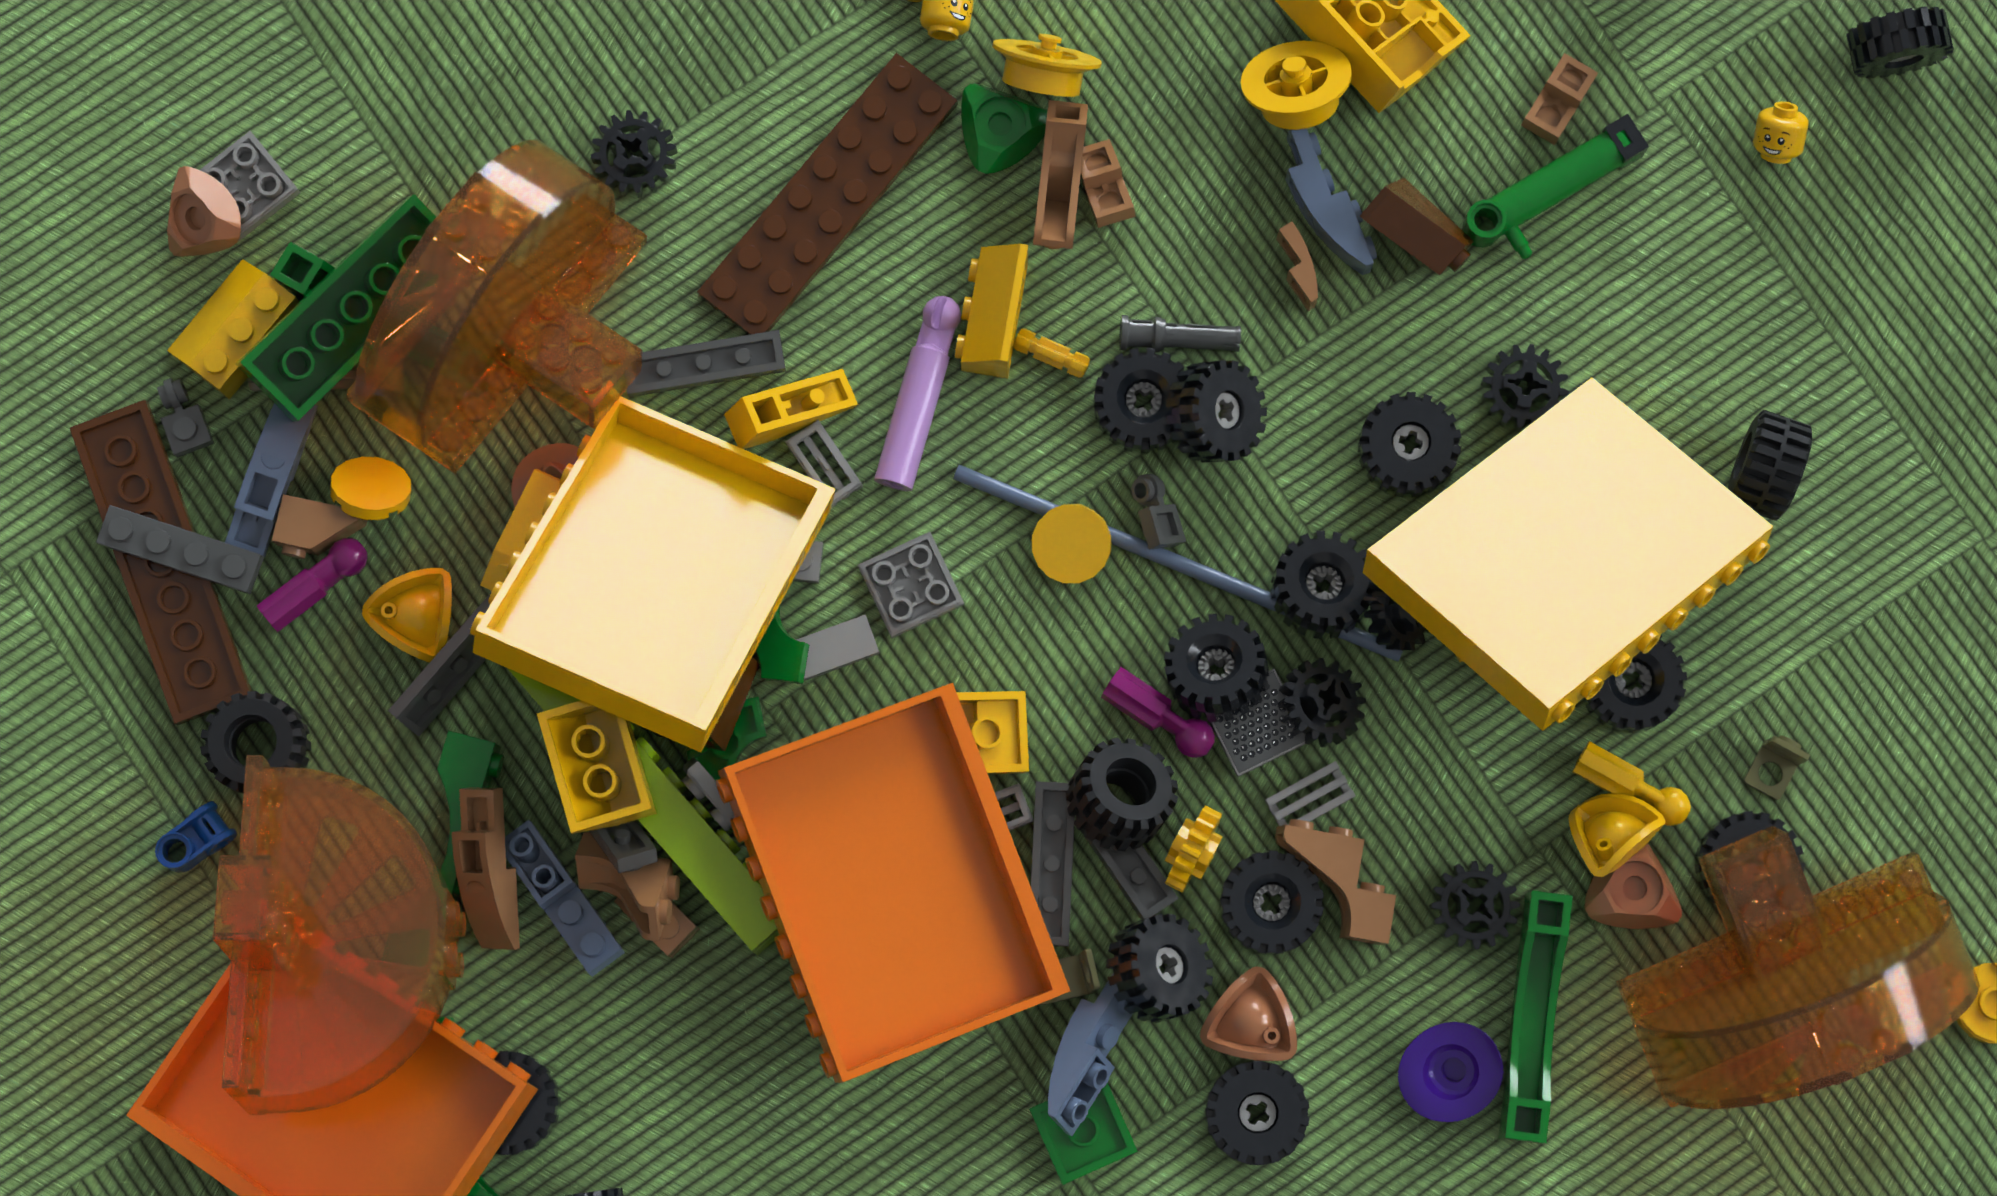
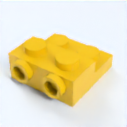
(999, 729)

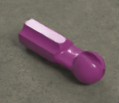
(344, 559)
(1153, 711)

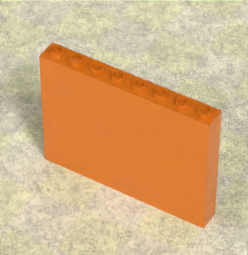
(892, 883)
(410, 1135)

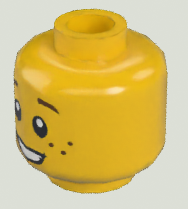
(946, 18)
(1780, 133)

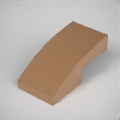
(1559, 99)
(1105, 185)
(1302, 276)

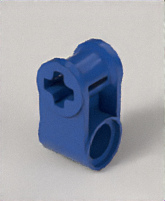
(197, 837)

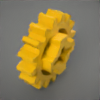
(1193, 848)

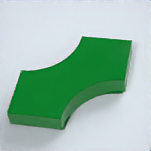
(781, 655)
(747, 730)

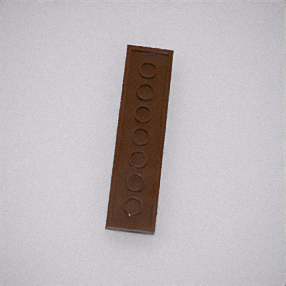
(828, 197)
(174, 609)

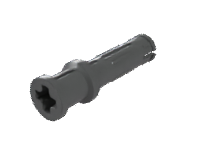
(1160, 334)

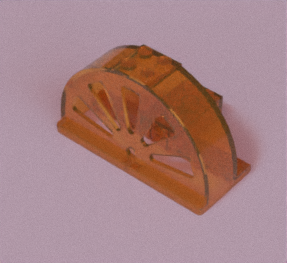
(500, 306)
(331, 941)
(1800, 980)

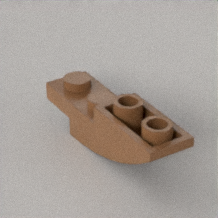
(481, 870)

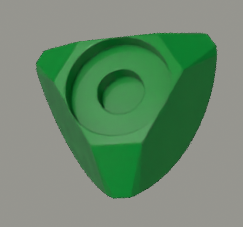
(999, 127)

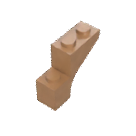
(1060, 174)
(1336, 861)
(644, 892)

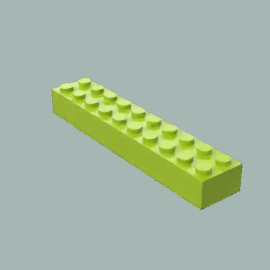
(689, 840)

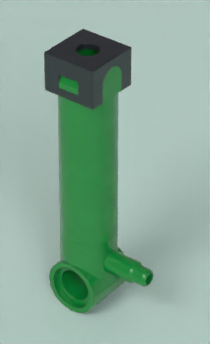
(1610, 150)

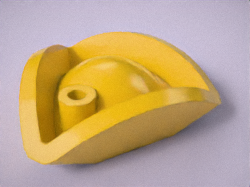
(413, 612)
(1612, 830)

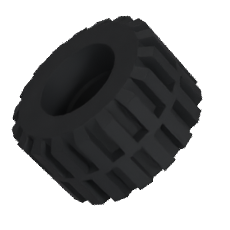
(1771, 463)
(234, 718)
(1105, 815)

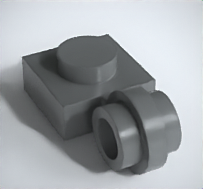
(186, 427)
(1159, 521)

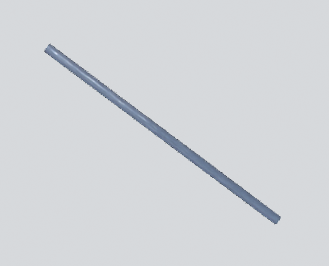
(1160, 556)

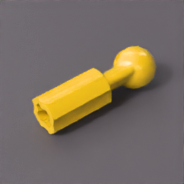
(1621, 777)

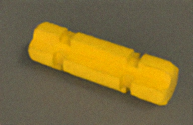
(1051, 353)

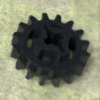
(625, 167)
(1508, 385)
(1392, 623)
(1308, 710)
(1486, 893)

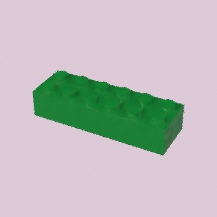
(330, 325)

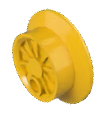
(1044, 65)
(1297, 83)

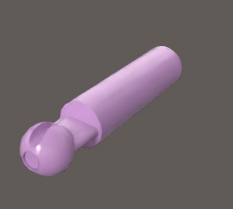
(918, 395)

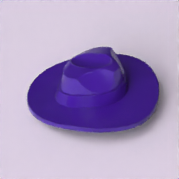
(1450, 1072)

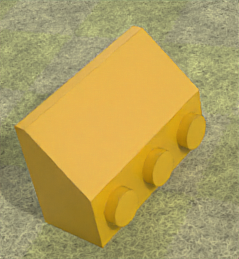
(993, 310)
(230, 325)
(595, 766)

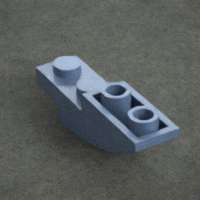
(1330, 216)
(267, 479)
(561, 898)
(1081, 1059)

